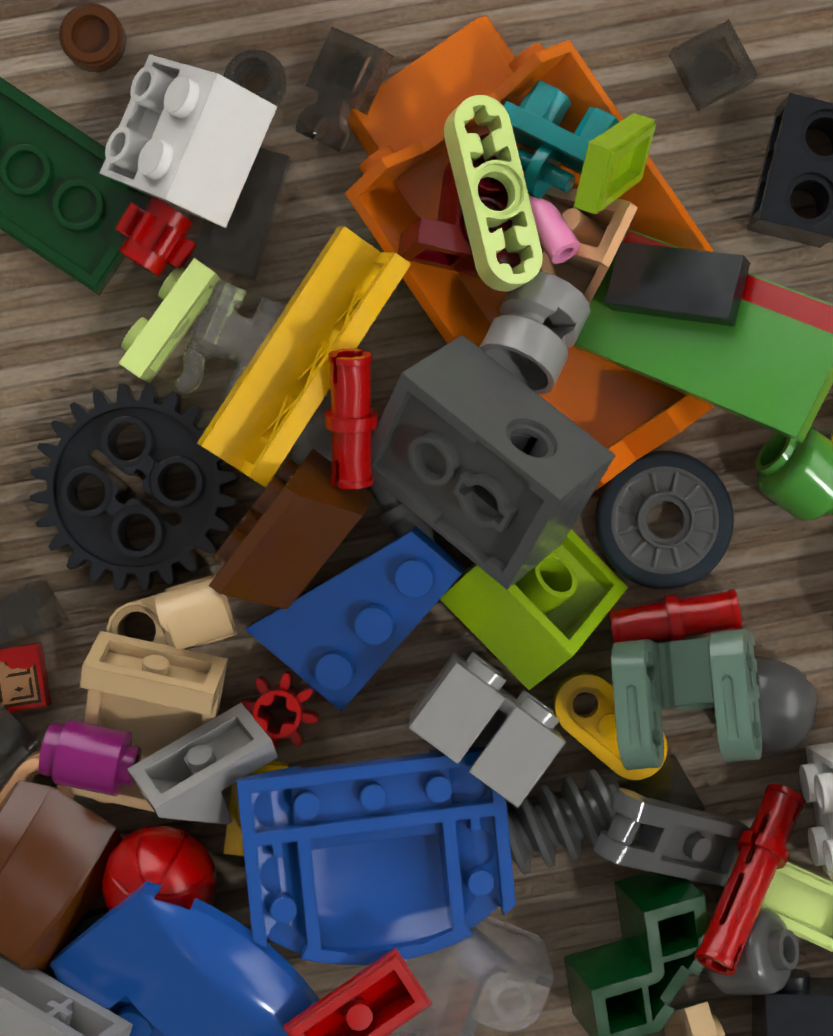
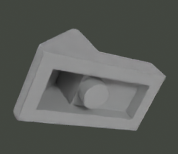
(191, 772)

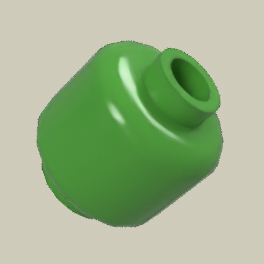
(798, 474)

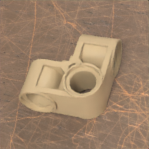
(182, 615)

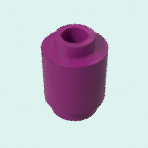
(88, 757)

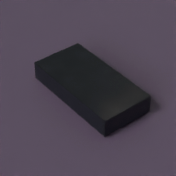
(677, 283)

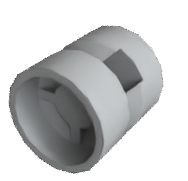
(537, 329)

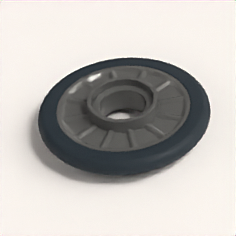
(704, 524)

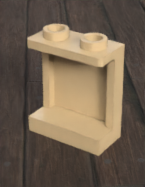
(150, 693)

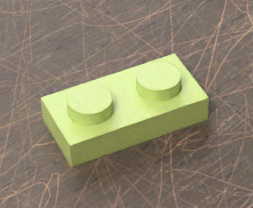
(153, 341)

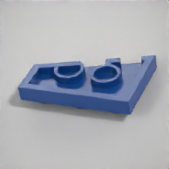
(359, 617)

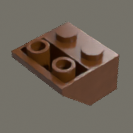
(288, 534)

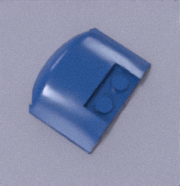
(373, 856)
(182, 971)

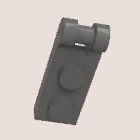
(671, 839)

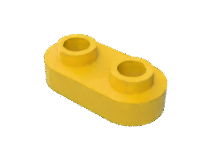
(598, 728)

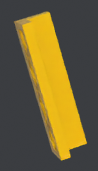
(292, 365)

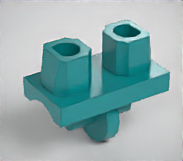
(537, 128)

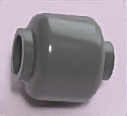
(765, 959)

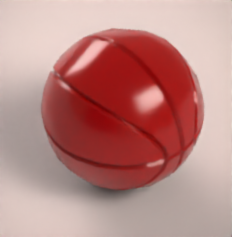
(163, 857)

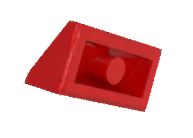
(367, 1004)

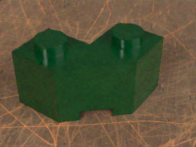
(632, 981)

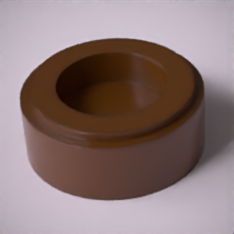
(92, 37)

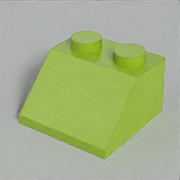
(543, 614)

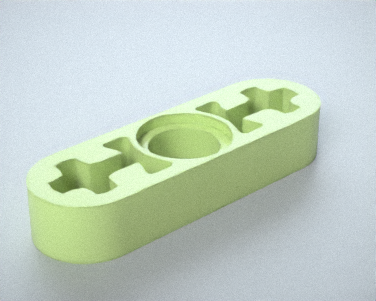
(463, 151)

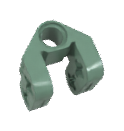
(686, 676)

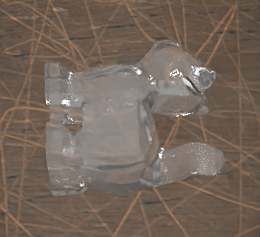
(225, 335)

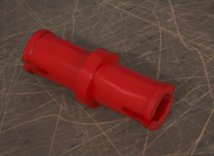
(351, 418)
(677, 617)

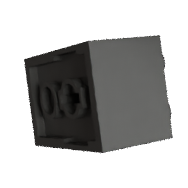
(485, 460)

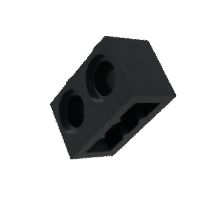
(792, 167)

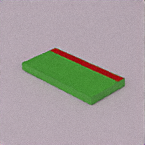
(763, 369)

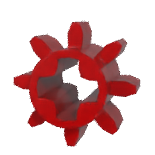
(155, 236)
(295, 702)

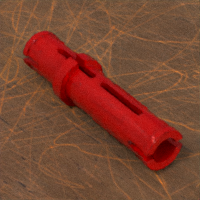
(760, 855)

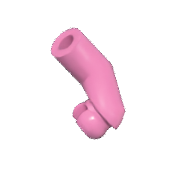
(553, 231)

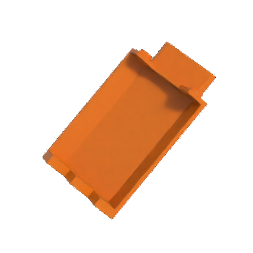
(405, 183)

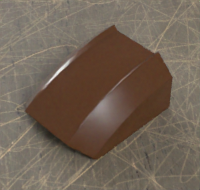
(48, 870)

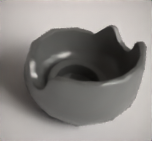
(785, 705)

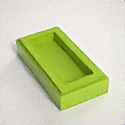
(614, 163)

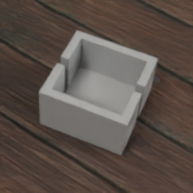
(473, 710)

